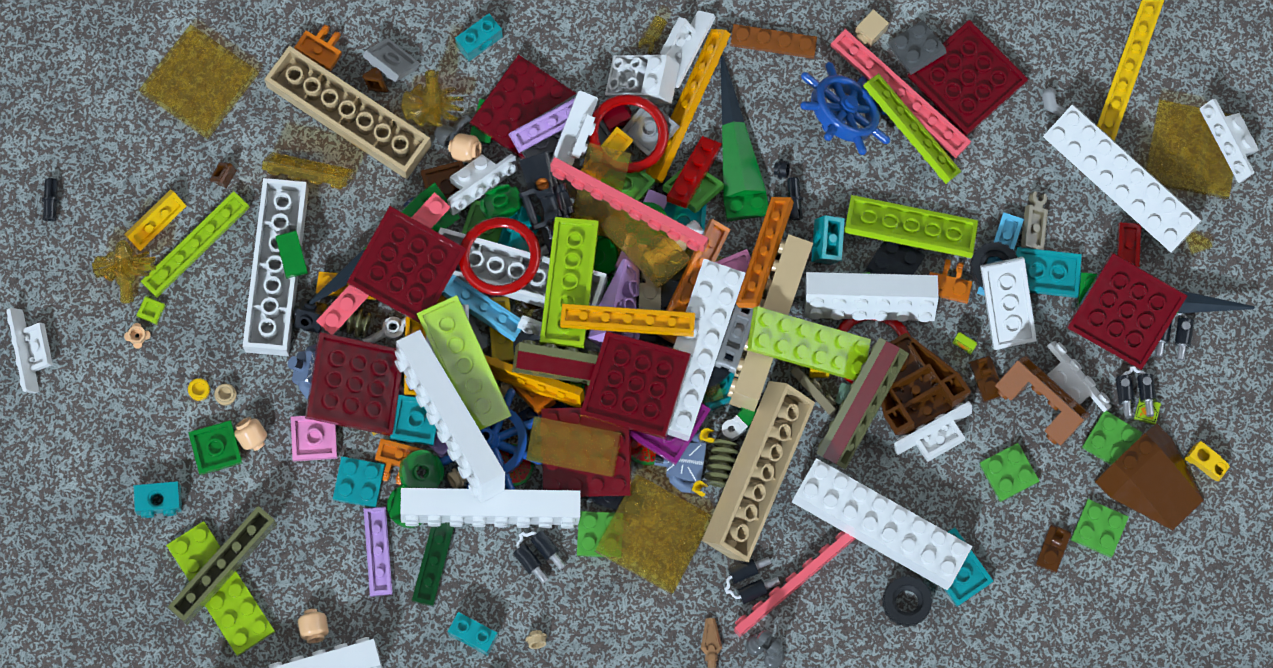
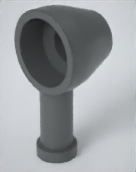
(443, 132)

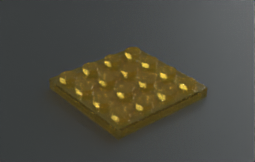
(199, 82)
(1186, 153)
(654, 534)

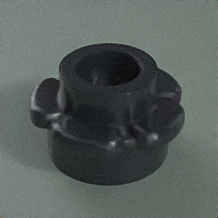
(782, 169)

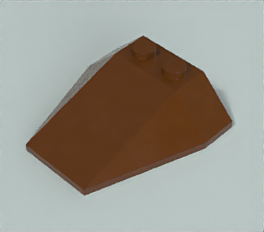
(921, 389)
(1153, 480)

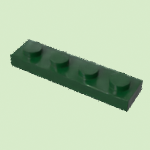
(433, 564)

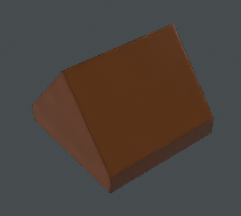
(375, 80)
(223, 174)

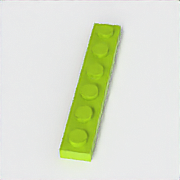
(912, 128)
(195, 244)

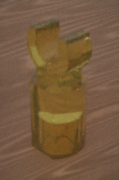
(653, 33)

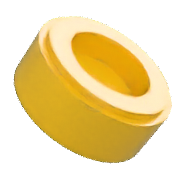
(199, 389)

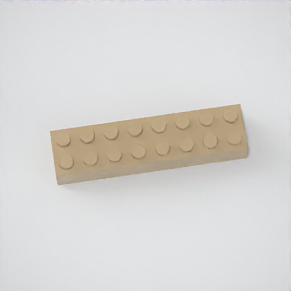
(348, 112)
(778, 297)
(758, 471)

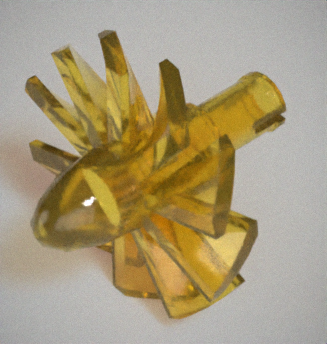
(430, 103)
(123, 267)

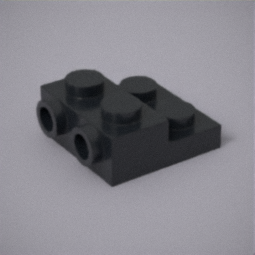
(895, 259)

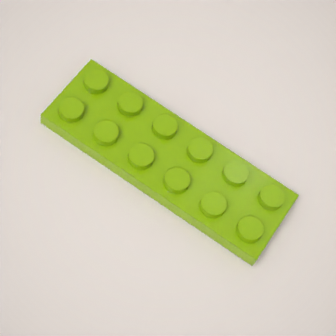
(911, 226)
(568, 278)
(807, 343)
(464, 361)
(233, 604)

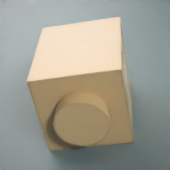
(871, 28)

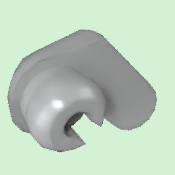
(1050, 102)

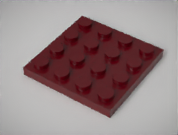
(969, 78)
(518, 99)
(406, 264)
(1126, 311)
(354, 384)
(635, 385)
(590, 483)

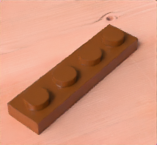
(773, 41)

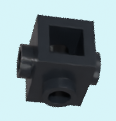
(307, 314)

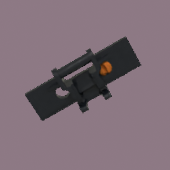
(553, 195)

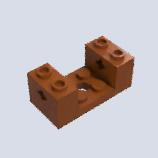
(1071, 414)

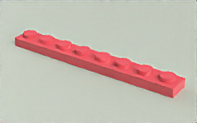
(869, 66)
(635, 208)
(351, 297)
(793, 581)

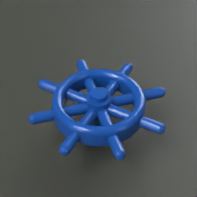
(844, 108)
(496, 442)

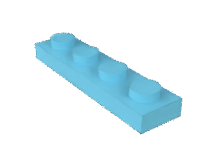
(1007, 234)
(483, 308)

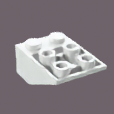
(643, 76)

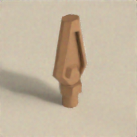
(711, 642)

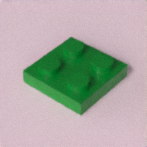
(215, 448)

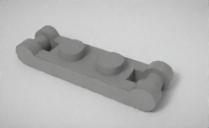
(734, 339)

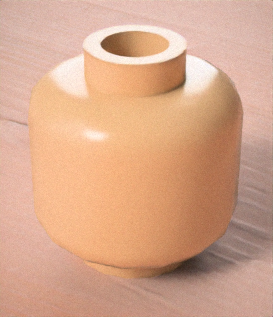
(465, 147)
(250, 434)
(313, 626)

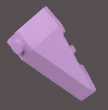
(620, 294)

